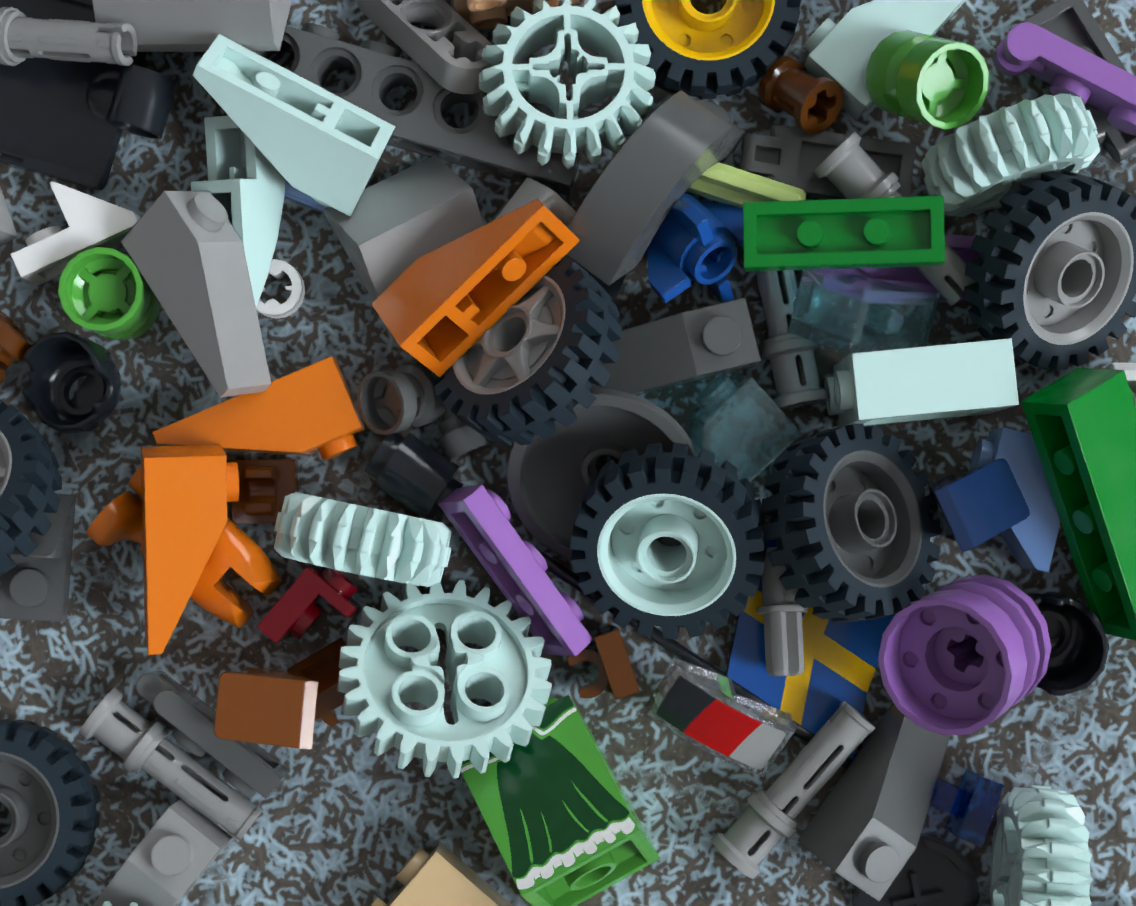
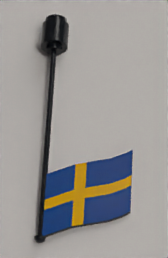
(836, 655)

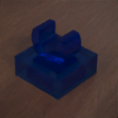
(969, 805)

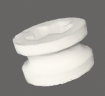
(272, 307)

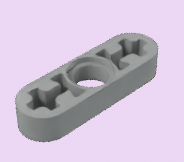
(447, 54)

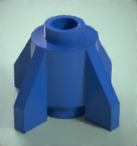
(695, 240)

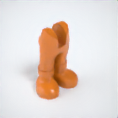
(234, 549)

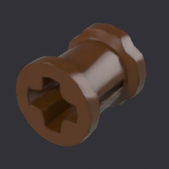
(806, 98)

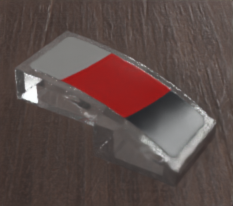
(713, 717)

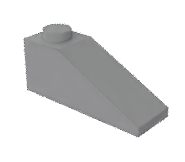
(204, 286)
(167, 860)

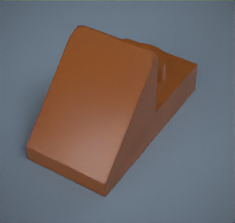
(266, 708)

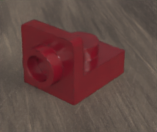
(298, 608)

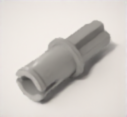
(781, 623)

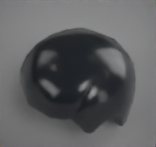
(54, 365)
(1081, 648)

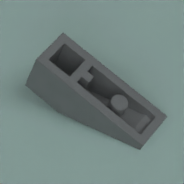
(684, 349)
(878, 804)

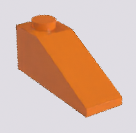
(469, 284)
(293, 416)
(181, 522)

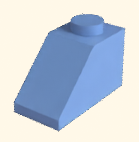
(1035, 537)

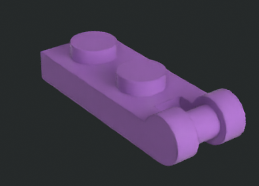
(1070, 72)

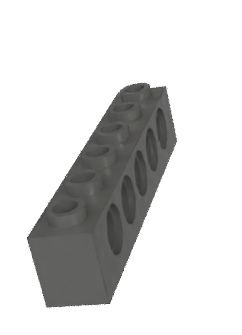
(422, 124)

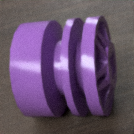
(964, 654)

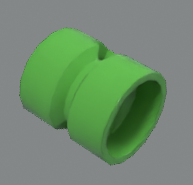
(927, 79)
(107, 294)

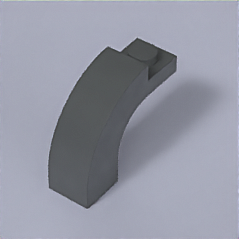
(647, 181)

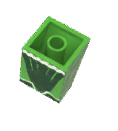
(560, 812)

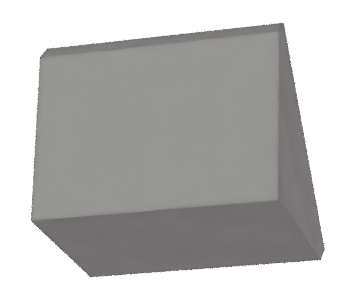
(404, 221)

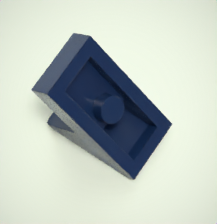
(981, 503)

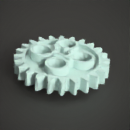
(504, 672)

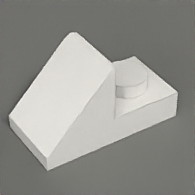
(90, 224)

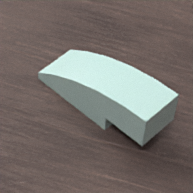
(248, 190)

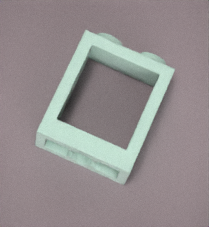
(923, 383)

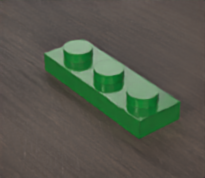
(844, 233)

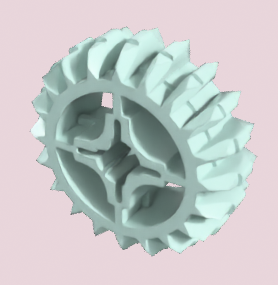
(617, 73)
(1006, 148)
(362, 540)
(1040, 850)

